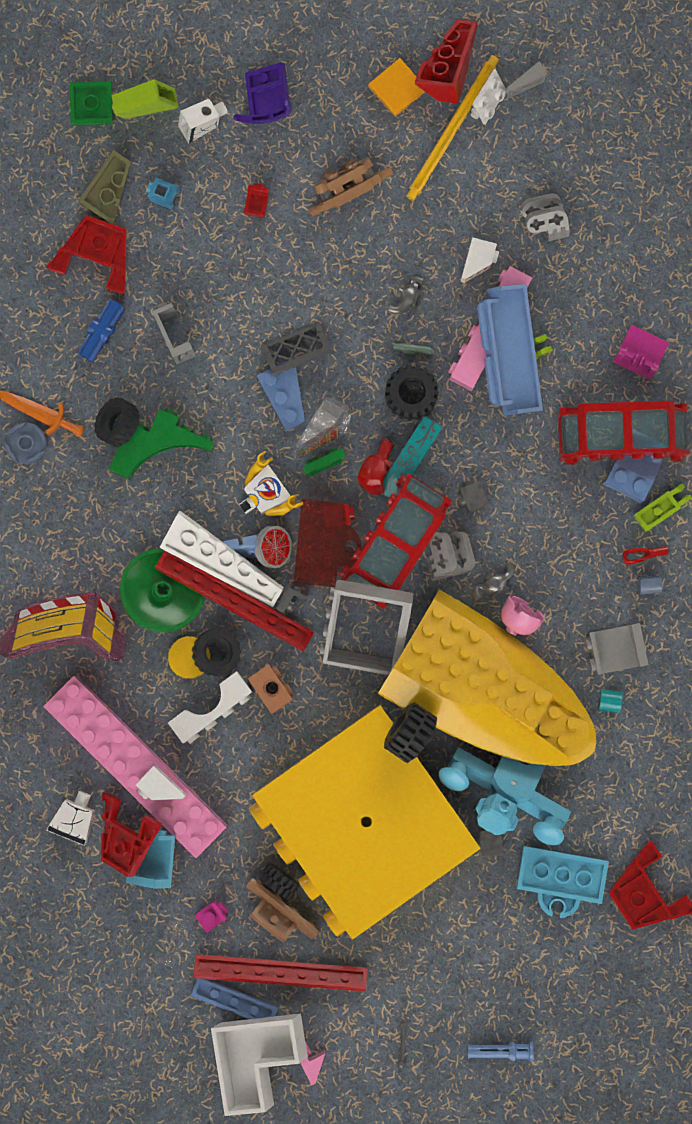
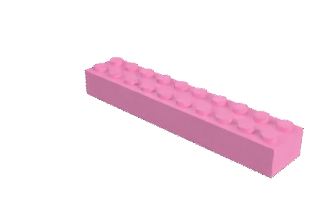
(129, 760)

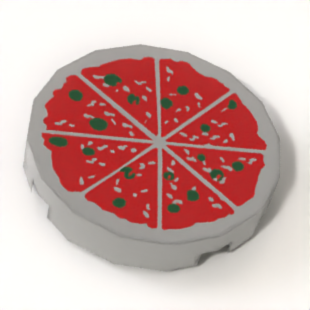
(273, 546)

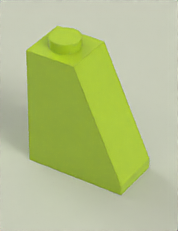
(144, 99)

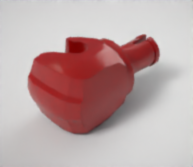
(374, 469)

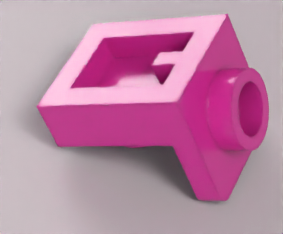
(212, 915)

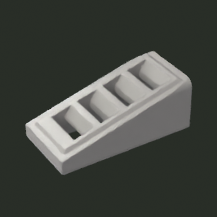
(530, 79)

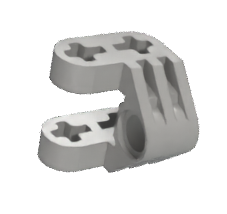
(552, 219)
(448, 556)

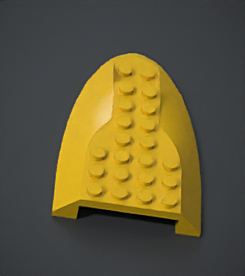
(489, 688)

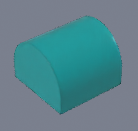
(610, 700)

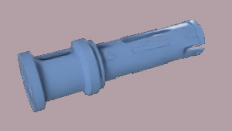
(511, 1051)

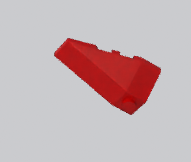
(447, 67)

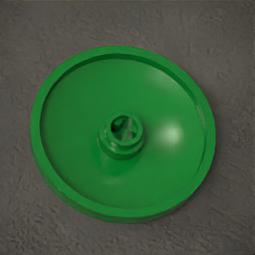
(155, 598)

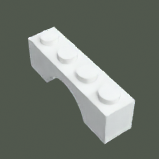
(188, 724)

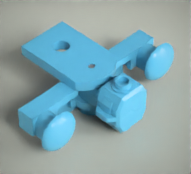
(509, 787)

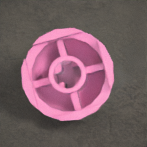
(520, 617)

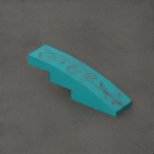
(412, 453)

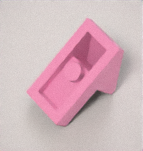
(312, 1065)

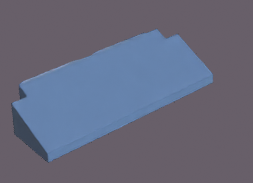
(509, 350)

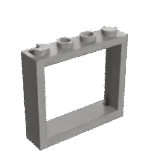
(357, 660)

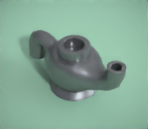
(409, 296)
(494, 583)

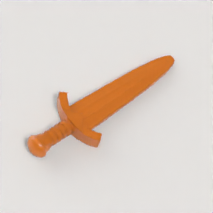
(42, 413)

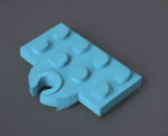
(561, 878)

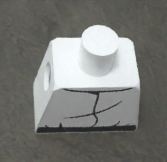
(200, 119)
(74, 819)

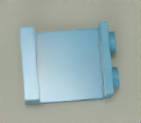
(157, 863)

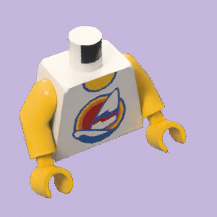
(266, 491)

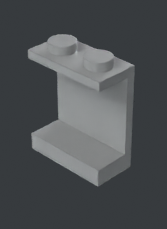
(182, 352)
(616, 649)

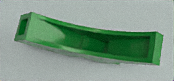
(161, 437)

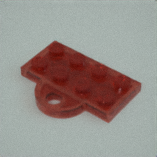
(322, 543)

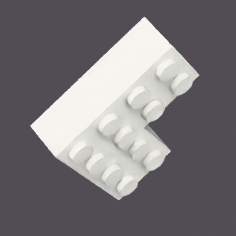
(246, 1051)

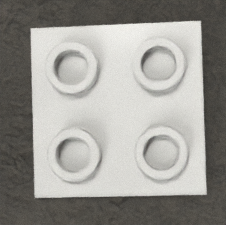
(488, 98)

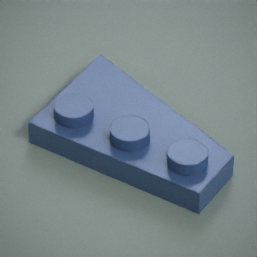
(284, 396)

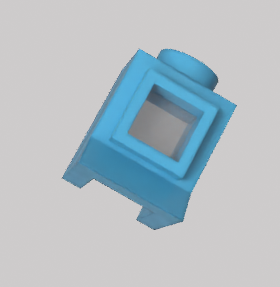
(162, 193)

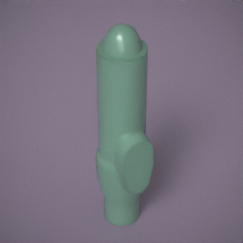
(412, 349)

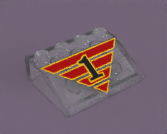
(325, 427)

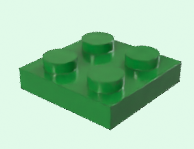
(91, 103)
(331, 458)

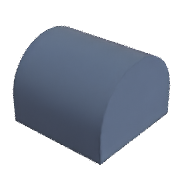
(649, 584)

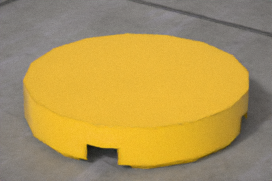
(181, 658)

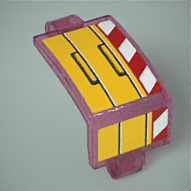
(65, 622)

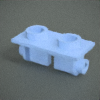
(246, 549)

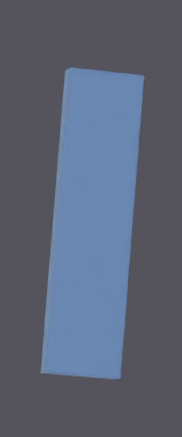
(232, 1000)

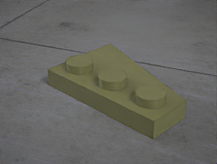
(106, 188)

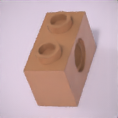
(272, 701)

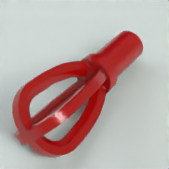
(650, 554)

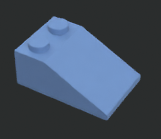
(633, 476)

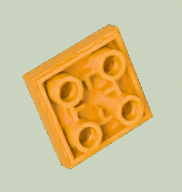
(396, 87)

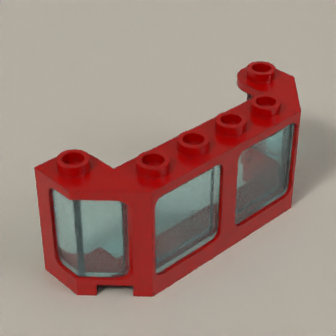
(622, 430)
(398, 537)

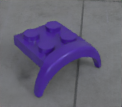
(266, 95)

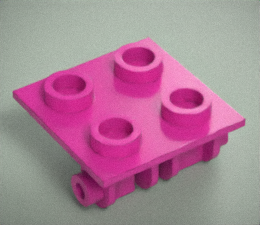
(641, 352)

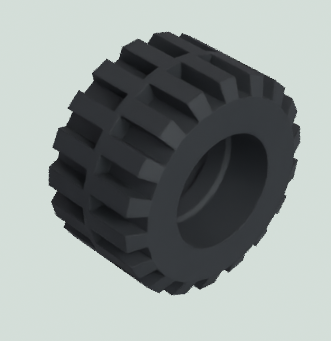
(417, 375)
(410, 732)

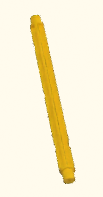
(451, 129)

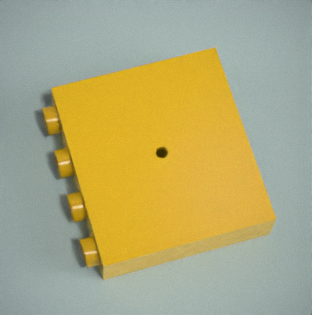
(362, 825)

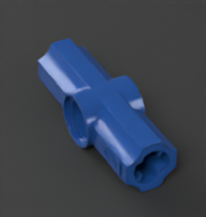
(101, 330)

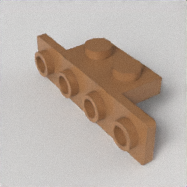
(276, 915)

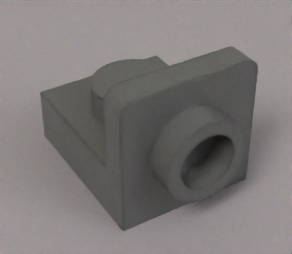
(287, 601)

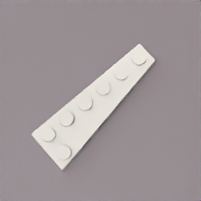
(205, 551)

